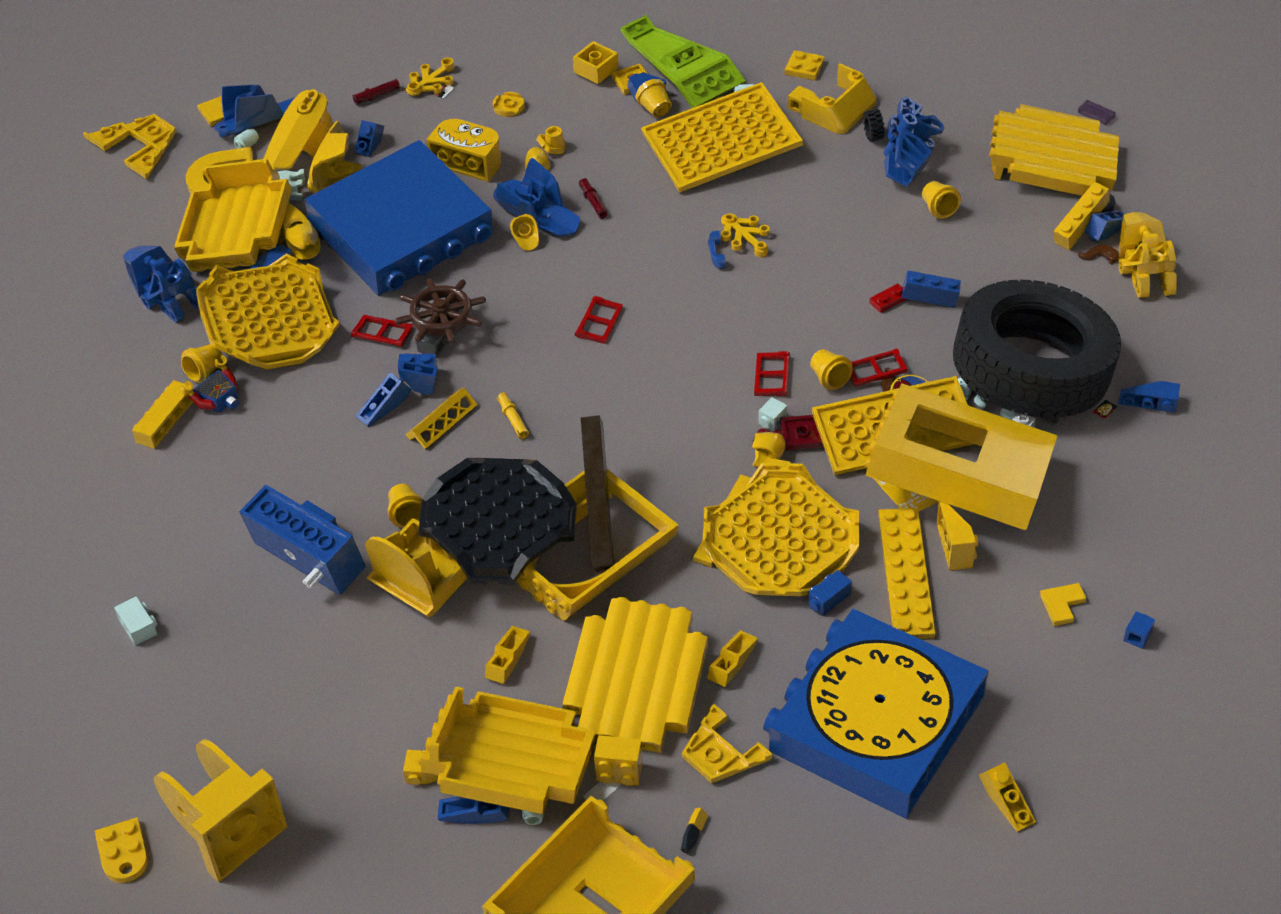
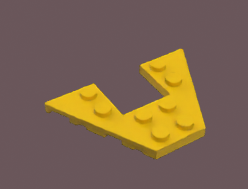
(149, 130)

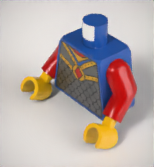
(216, 391)

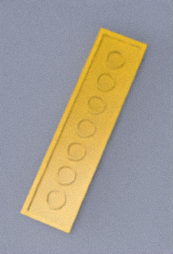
(906, 572)

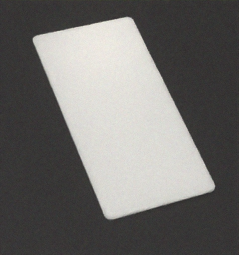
(602, 790)

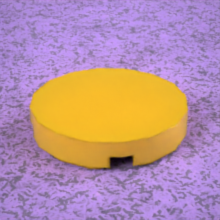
(508, 104)

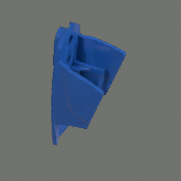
(246, 108)
(538, 197)

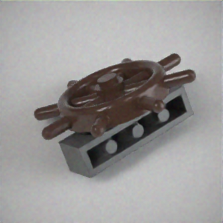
(445, 315)

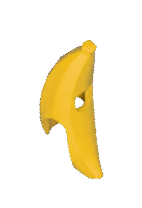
(300, 234)

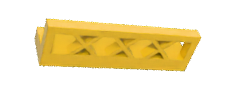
(436, 414)

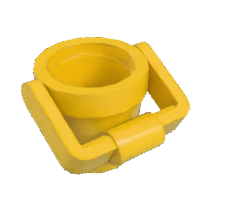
(552, 141)

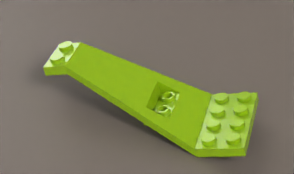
(698, 76)

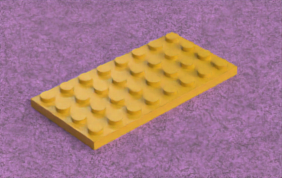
(851, 425)

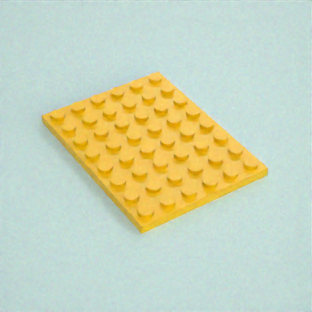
(721, 137)

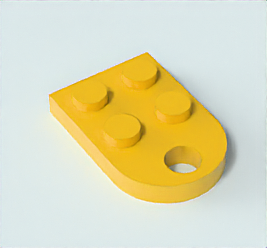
(122, 847)

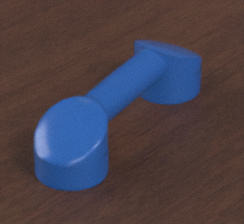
(717, 259)

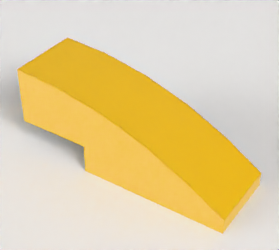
(506, 654)
(731, 658)

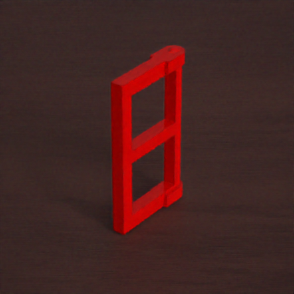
(588, 316)
(356, 332)
(774, 373)
(879, 375)

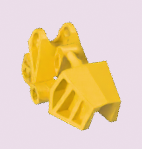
(1150, 257)

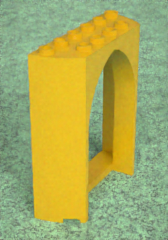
(569, 598)

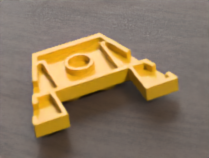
(714, 755)

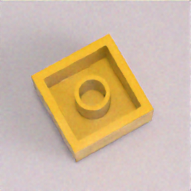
(595, 62)
(618, 760)

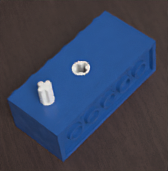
(303, 540)

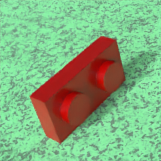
(887, 298)

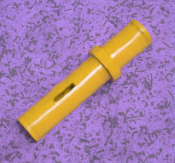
(509, 409)

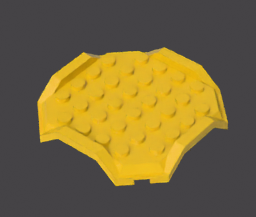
(267, 313)
(780, 533)

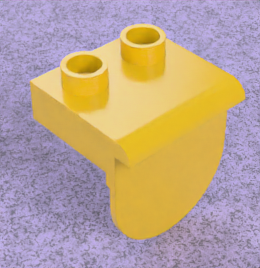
(414, 569)

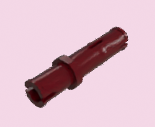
(370, 94)
(591, 194)

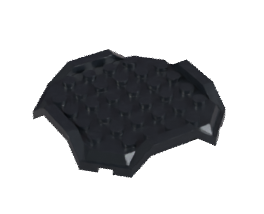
(497, 516)

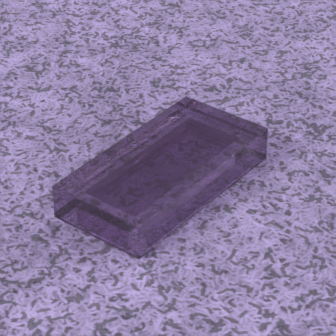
(1096, 112)

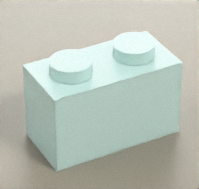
(136, 620)

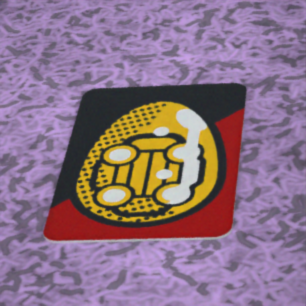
(1105, 409)

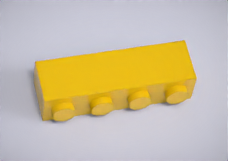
(1077, 219)
(162, 416)

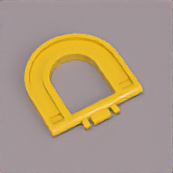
(195, 177)

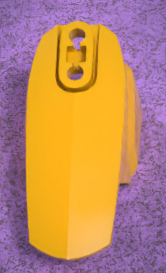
(299, 130)
(328, 161)

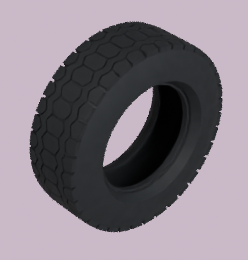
(1029, 381)

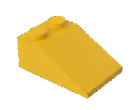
(956, 538)

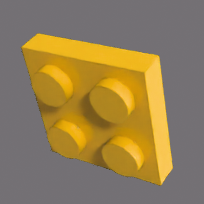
(804, 65)

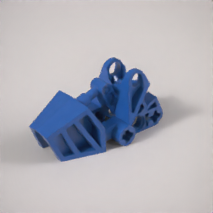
(912, 147)
(167, 279)

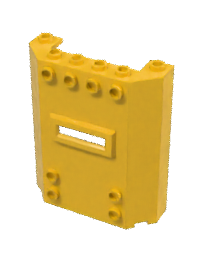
(596, 855)

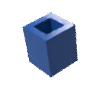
(1139, 630)

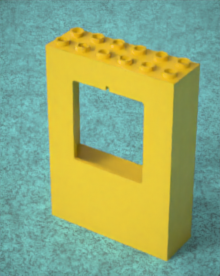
(997, 486)

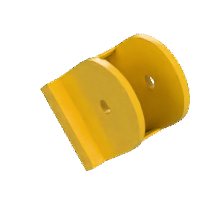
(229, 815)

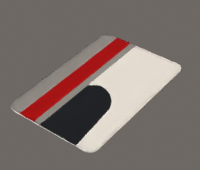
(445, 91)

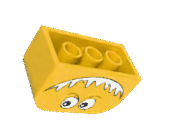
(466, 148)

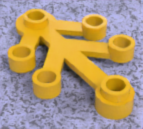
(415, 88)
(731, 221)

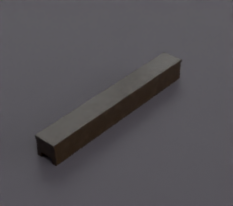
(597, 493)

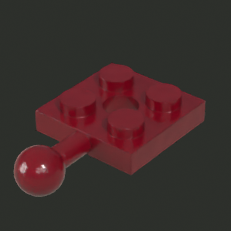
(794, 440)

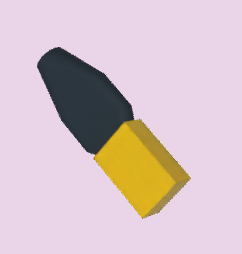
(693, 829)

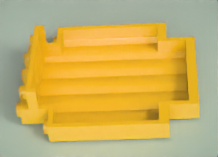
(1053, 150)
(233, 215)
(637, 672)
(507, 751)

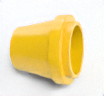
(654, 97)
(941, 199)
(200, 362)
(831, 369)
(403, 505)

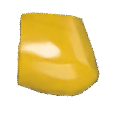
(767, 446)

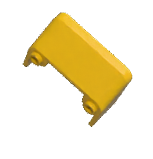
(844, 112)

